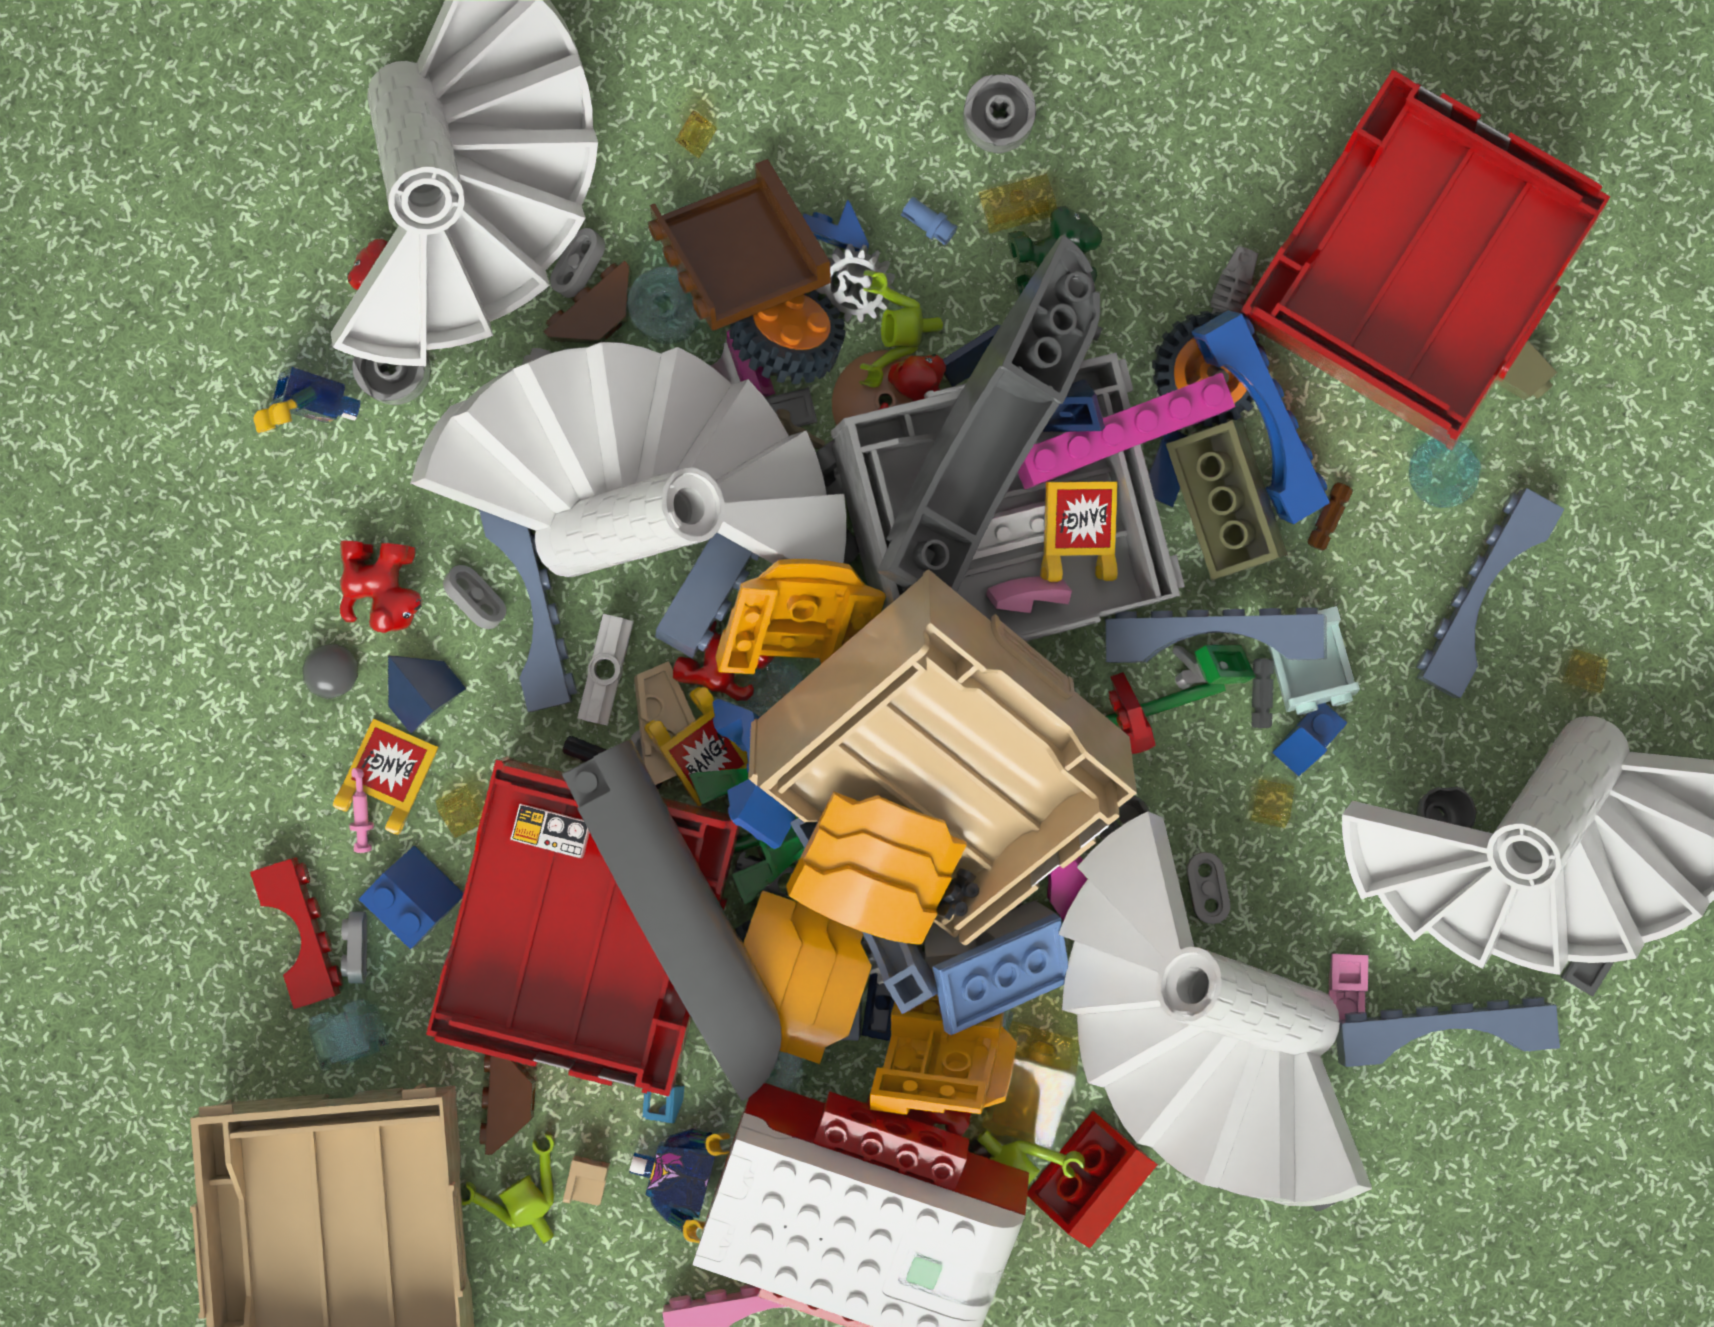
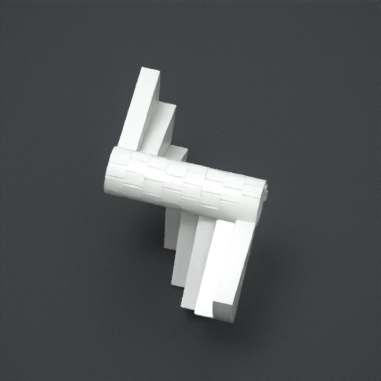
(481, 171)
(632, 459)
(1580, 869)
(1198, 1047)

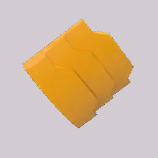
(796, 612)
(876, 867)
(810, 970)
(942, 1070)

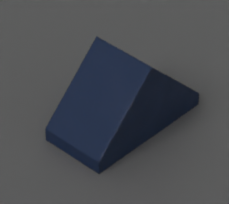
(1078, 412)

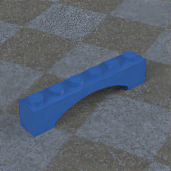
(1294, 485)

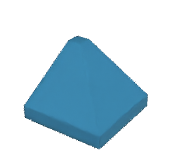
(668, 1112)

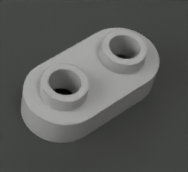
(577, 263)
(474, 597)
(1208, 887)
(355, 962)

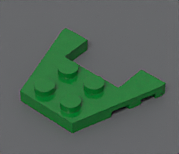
(756, 877)

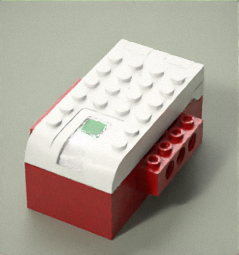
(861, 1214)

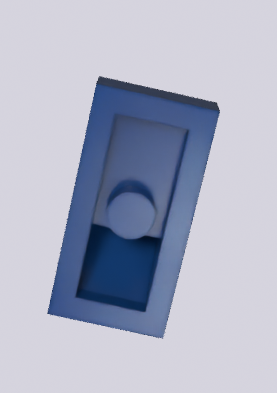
(840, 235)
(1309, 739)

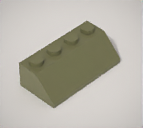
(1226, 499)

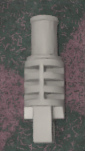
(1235, 281)

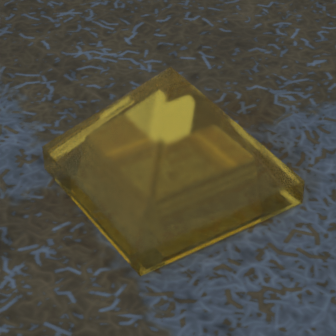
(695, 134)

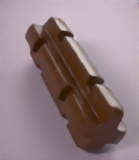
(1330, 516)

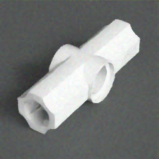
(600, 693)

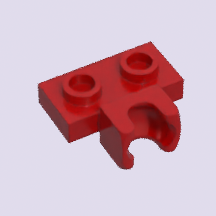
(1130, 715)

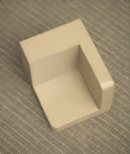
(586, 1181)

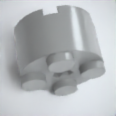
(999, 92)
(389, 388)

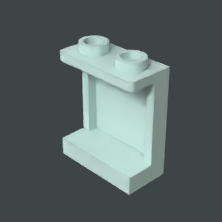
(1317, 680)

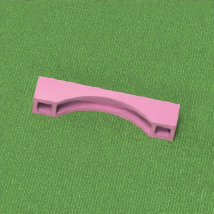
(716, 1309)

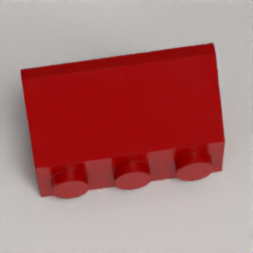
(1100, 1190)

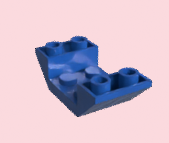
(748, 803)

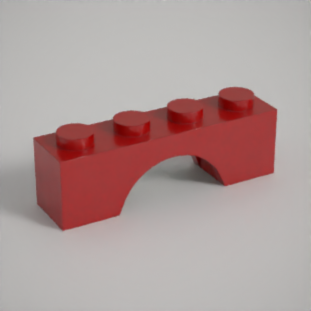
(285, 888)

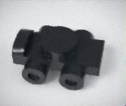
(958, 888)

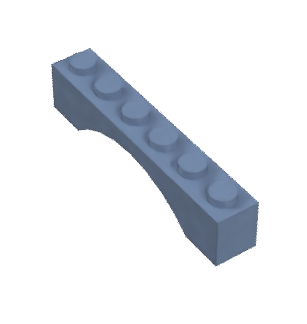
(1141, 639)
(1453, 657)
(544, 674)
(899, 963)
(1374, 1039)

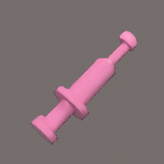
(360, 809)

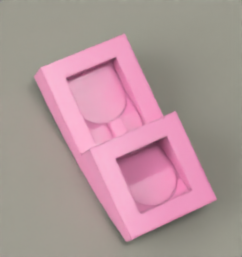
(1020, 593)
(1348, 982)

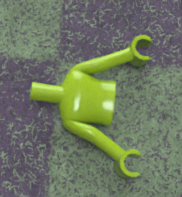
(898, 328)
(1016, 1153)
(523, 1199)

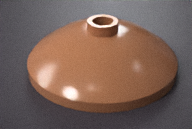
(854, 399)

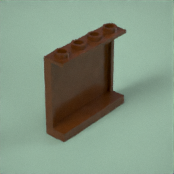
(741, 249)

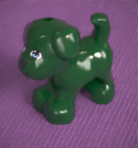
(1063, 221)

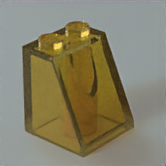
(1038, 1086)

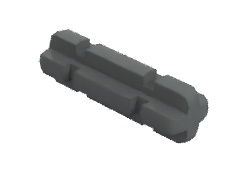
(1262, 693)

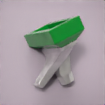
(1214, 664)

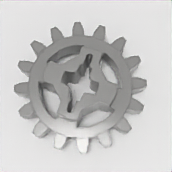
(852, 298)

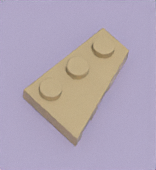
(663, 700)

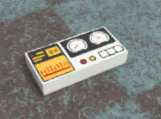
(550, 831)

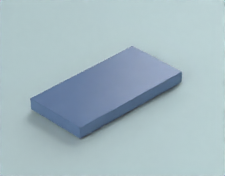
(1001, 974)

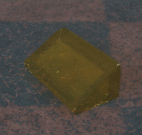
(1017, 203)

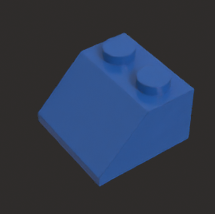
(412, 897)

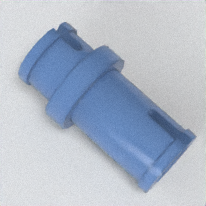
(932, 223)

